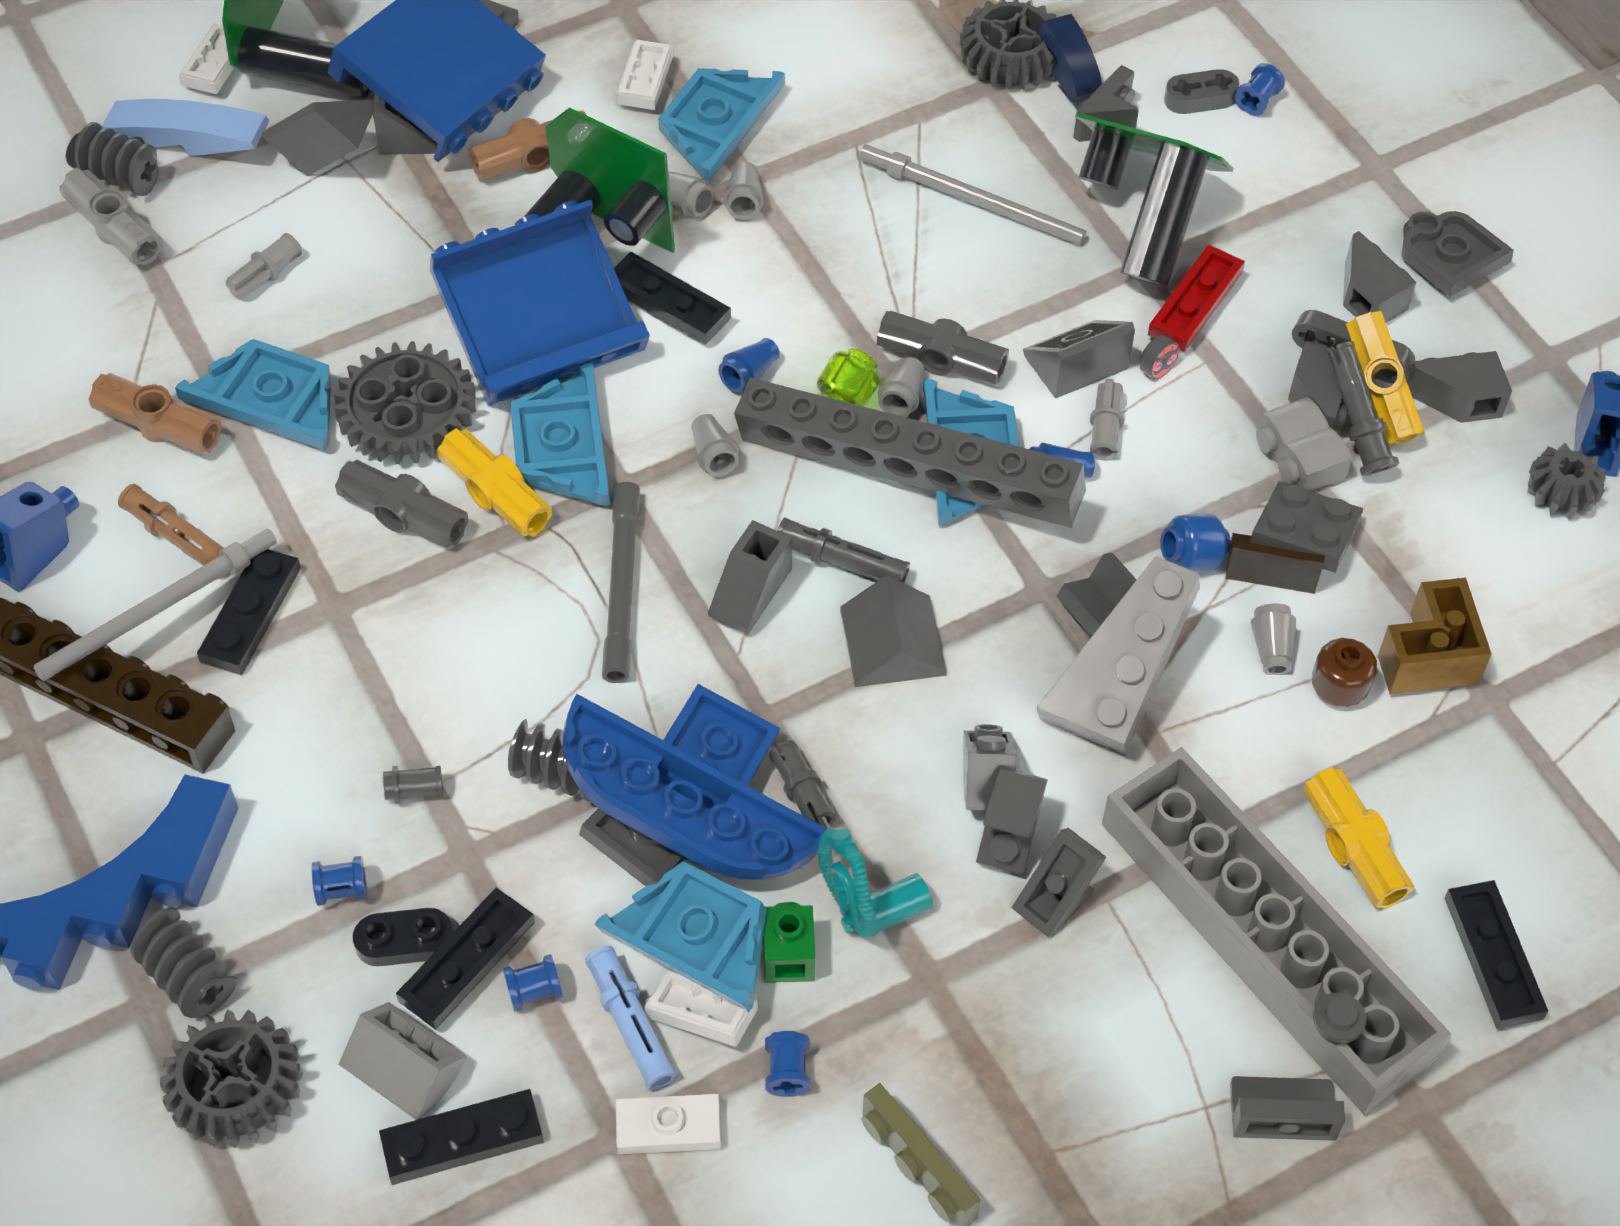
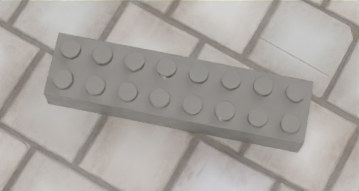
(1272, 926)

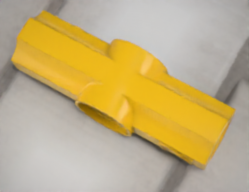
(1376, 353)
(494, 482)
(1358, 838)

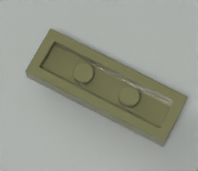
(919, 1157)

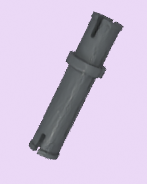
(851, 556)

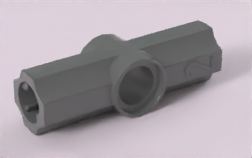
(942, 346)
(402, 503)

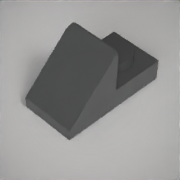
(1110, 103)
(1011, 820)
(1059, 883)

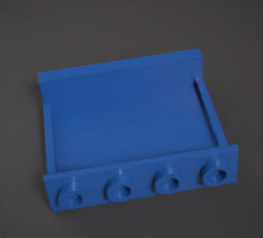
(441, 65)
(536, 301)

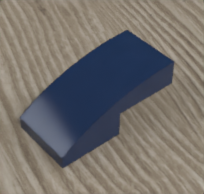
(1077, 66)

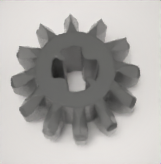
(1566, 481)

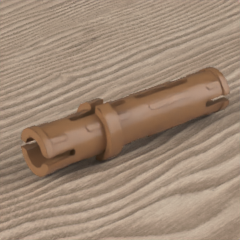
(140, 506)

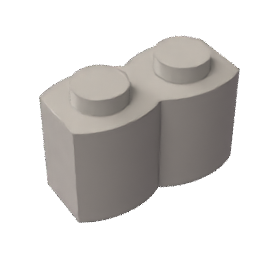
(1303, 445)

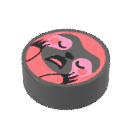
(1159, 357)

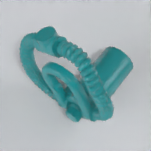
(861, 910)

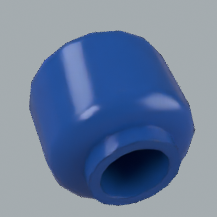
(1195, 542)

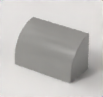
(401, 1059)

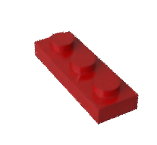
(1197, 297)

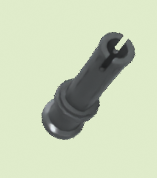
(1366, 428)

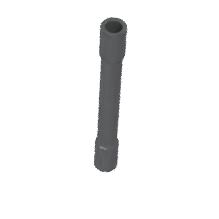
(617, 642)

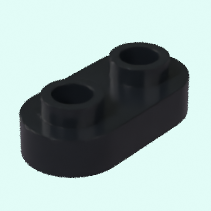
(402, 937)

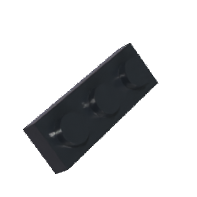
(671, 298)
(248, 611)
(1496, 954)
(465, 958)
(461, 1136)

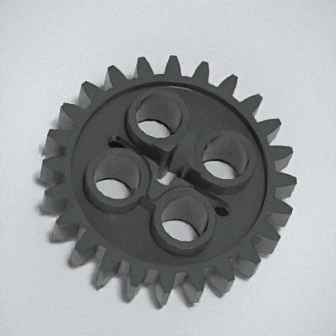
(404, 401)

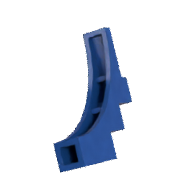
(107, 905)

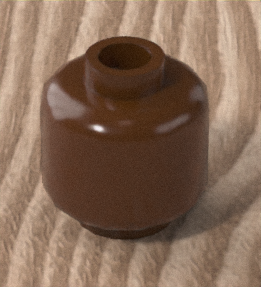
(1344, 672)

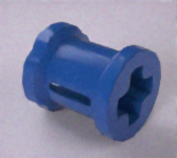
(1264, 83)
(339, 880)
(532, 982)
(787, 1064)

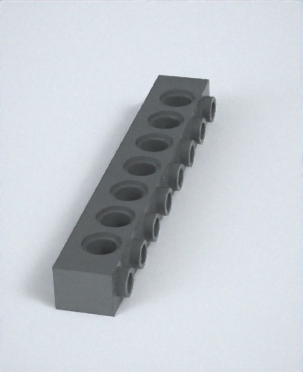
(911, 452)

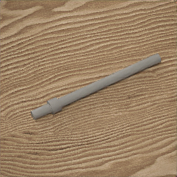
(900, 166)
(230, 559)

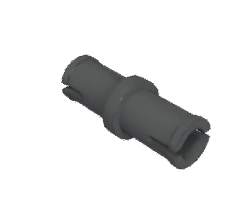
(801, 783)

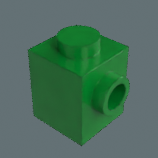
(789, 943)

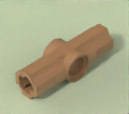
(521, 147)
(155, 413)

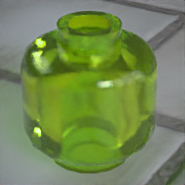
(849, 377)

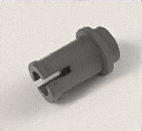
(412, 783)

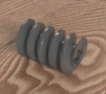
(114, 158)
(541, 759)
(182, 964)

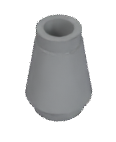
(744, 193)
(690, 194)
(902, 388)
(714, 447)
(1274, 636)

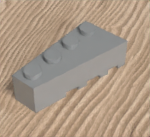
(1120, 666)

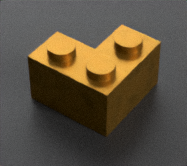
(1440, 646)

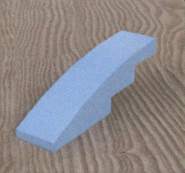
(193, 124)

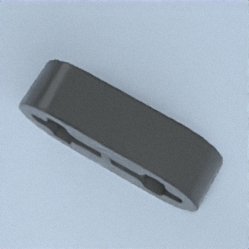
(1201, 91)

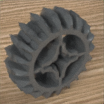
(1005, 46)
(227, 1052)

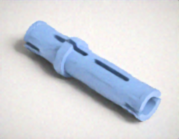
(621, 999)

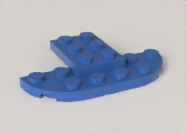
(691, 785)

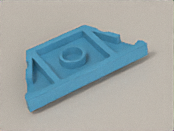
(716, 114)
(268, 391)
(972, 416)
(561, 438)
(696, 930)

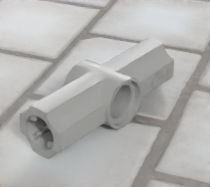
(111, 216)

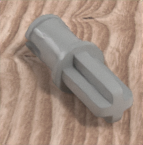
(264, 265)
(1106, 420)

